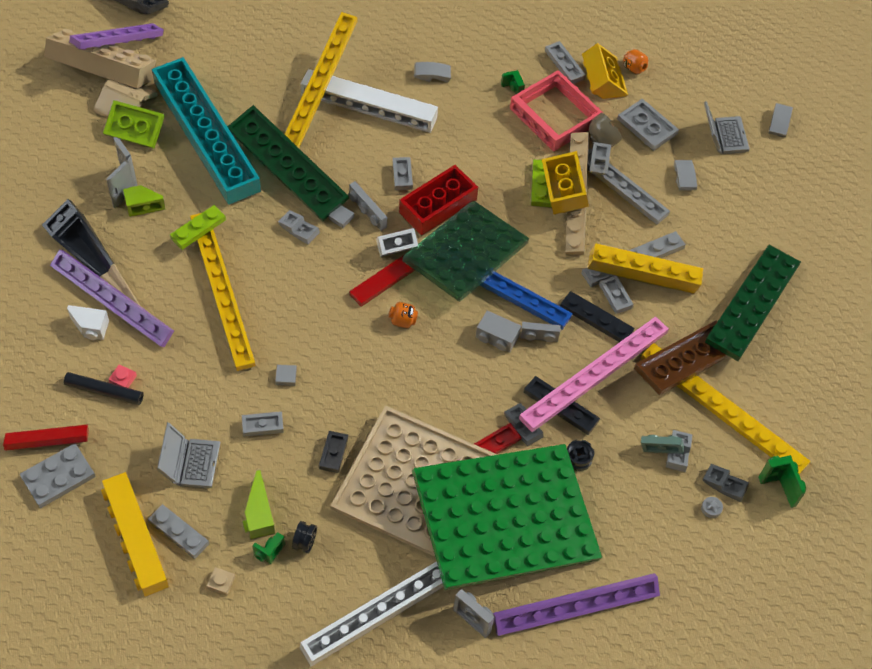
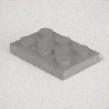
(648, 124)
(57, 475)

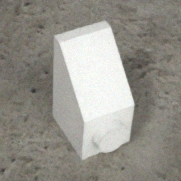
(89, 321)

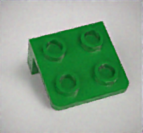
(787, 473)

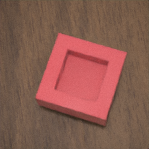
(122, 376)

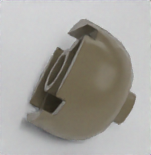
(603, 131)

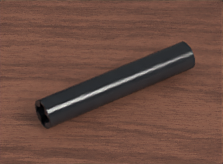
(103, 388)

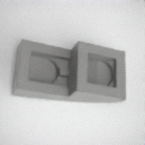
(430, 70)
(780, 120)
(600, 158)
(685, 175)
(298, 227)
(680, 461)

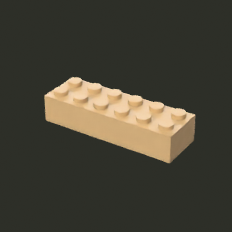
(105, 61)

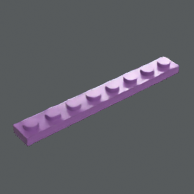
(112, 298)
(576, 604)

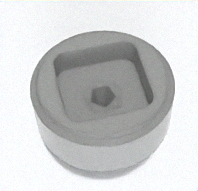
(712, 507)

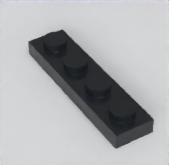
(596, 317)
(573, 414)

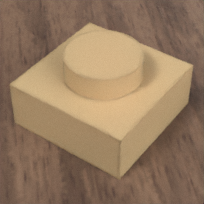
(220, 581)

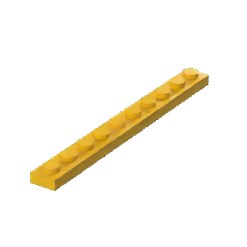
(320, 78)
(225, 301)
(736, 417)

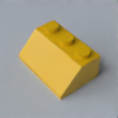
(604, 73)

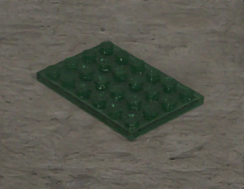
(465, 250)

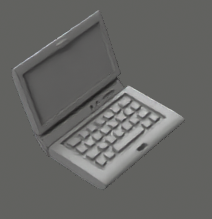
(727, 133)
(123, 176)
(188, 461)

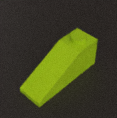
(258, 512)

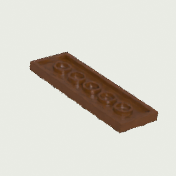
(679, 361)

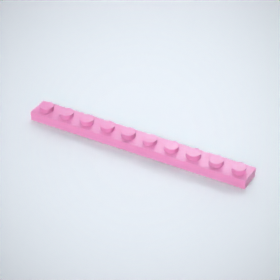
(592, 374)

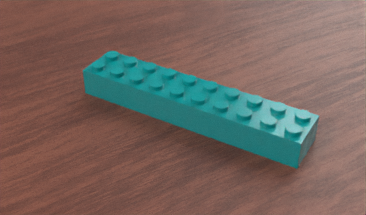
(206, 131)

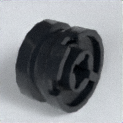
(583, 461)
(304, 537)

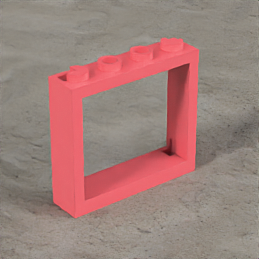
(538, 125)

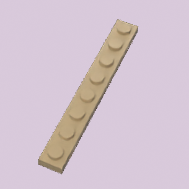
(577, 218)

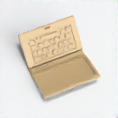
(123, 93)

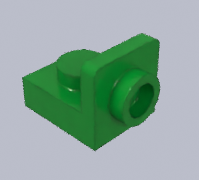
(513, 80)
(272, 548)

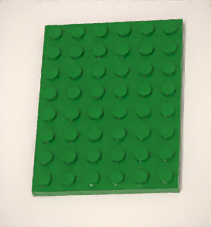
(505, 515)

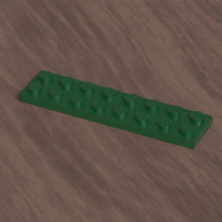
(288, 163)
(752, 303)

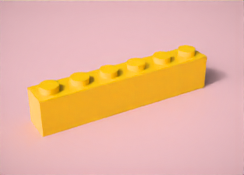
(645, 268)
(135, 535)

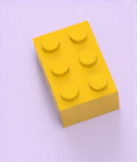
(565, 182)

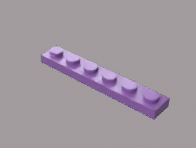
(113, 36)

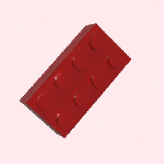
(438, 199)

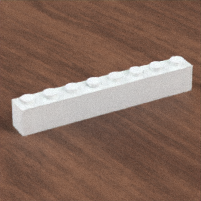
(377, 103)
(371, 614)

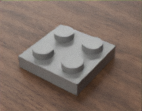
(473, 613)

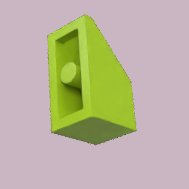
(142, 200)

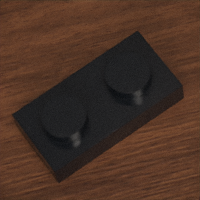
(333, 451)

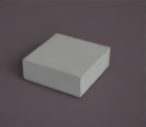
(341, 216)
(286, 375)

